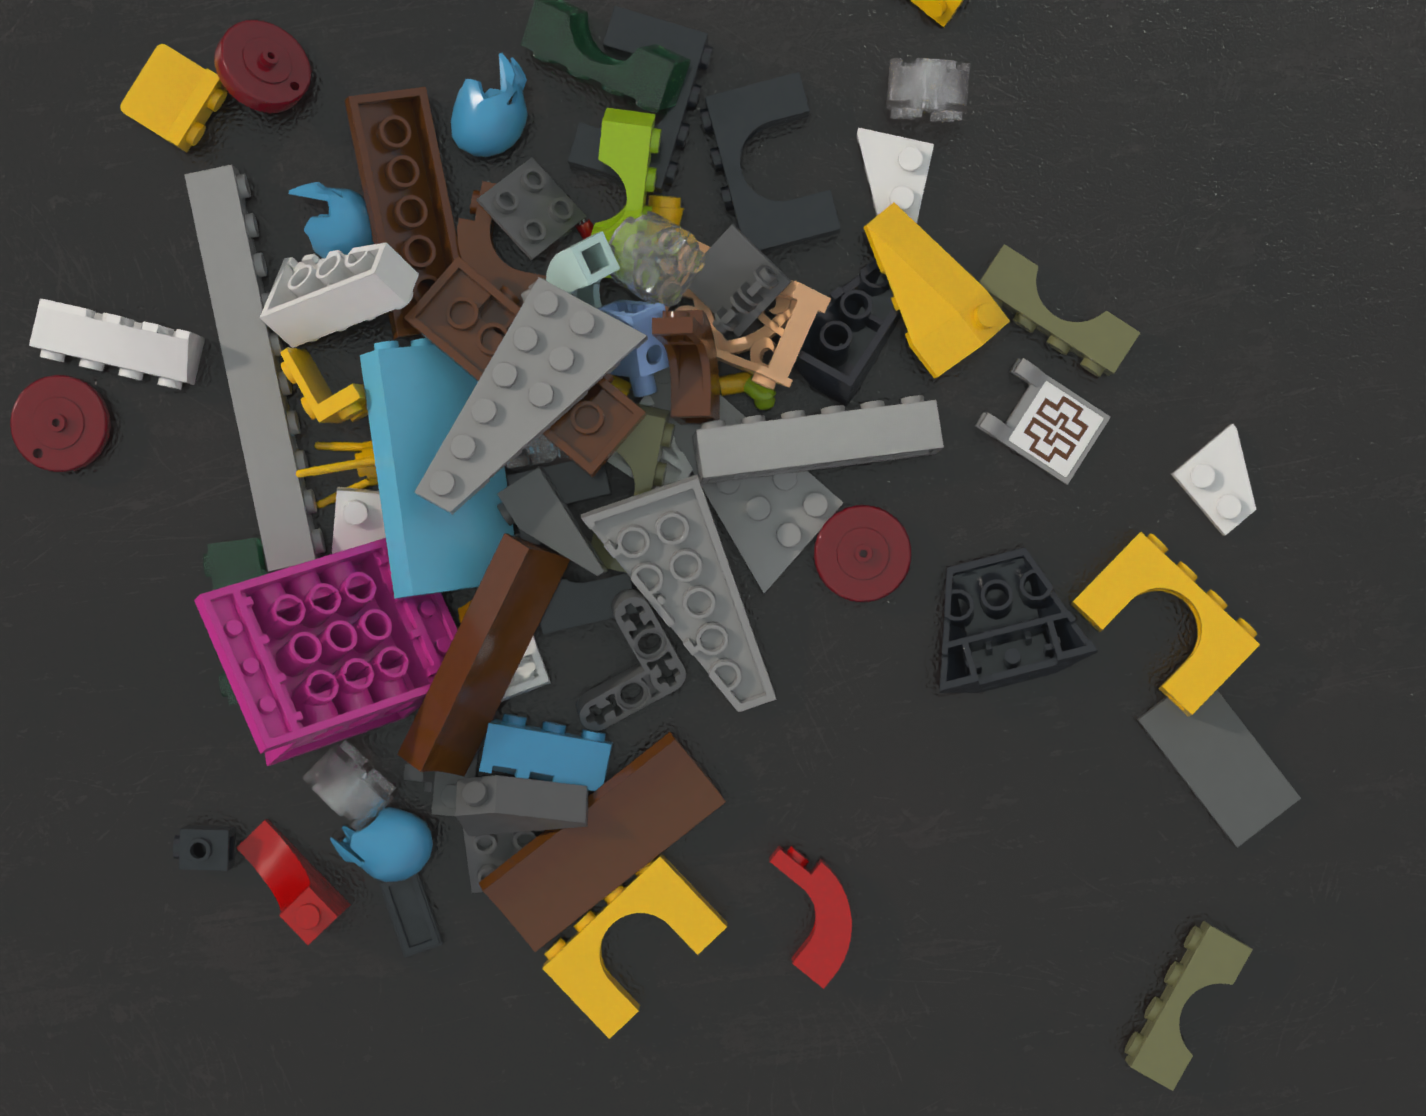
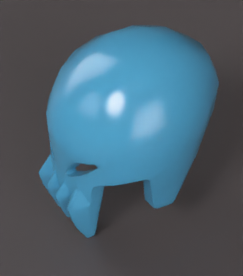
(486, 121)
(345, 224)
(389, 847)

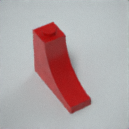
(303, 893)

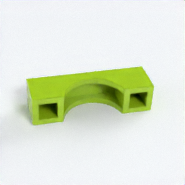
(627, 148)

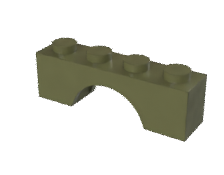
(1099, 341)
(643, 454)
(1209, 960)

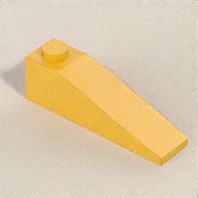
(939, 300)

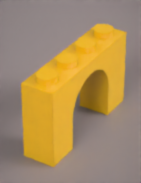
(1220, 641)
(579, 963)

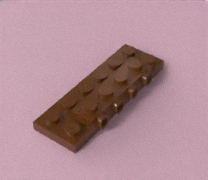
(467, 323)

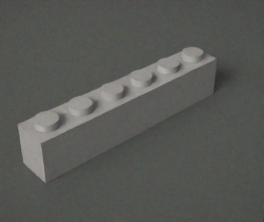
(817, 440)

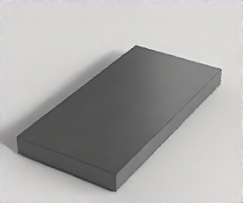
(1221, 765)

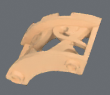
(794, 309)

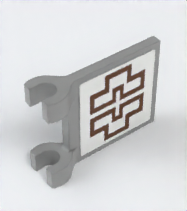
(1048, 424)

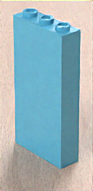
(411, 408)

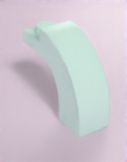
(582, 268)

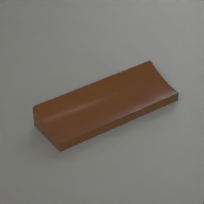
(404, 186)
(483, 656)
(628, 827)

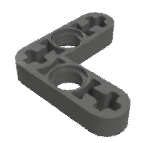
(645, 673)

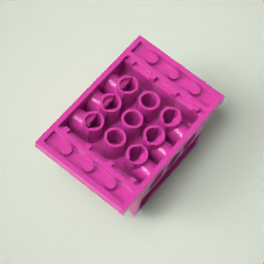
(325, 649)

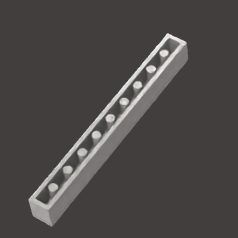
(253, 367)

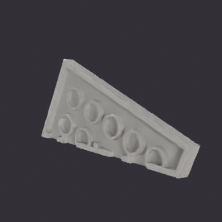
(535, 376)
(764, 515)
(681, 568)

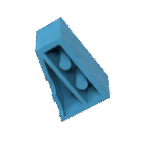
(546, 752)

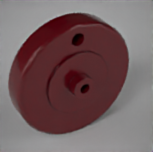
(262, 66)
(60, 423)
(862, 553)

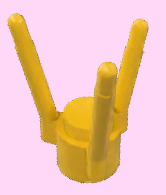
(363, 462)

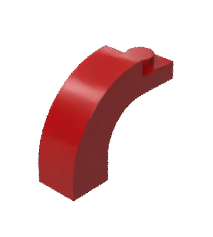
(831, 935)

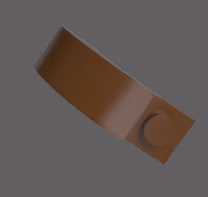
(479, 252)
(692, 365)

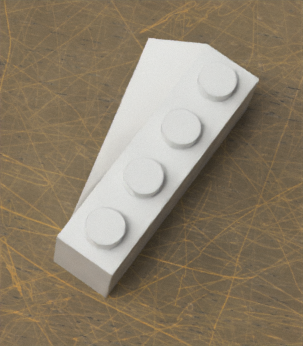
(336, 292)
(116, 342)

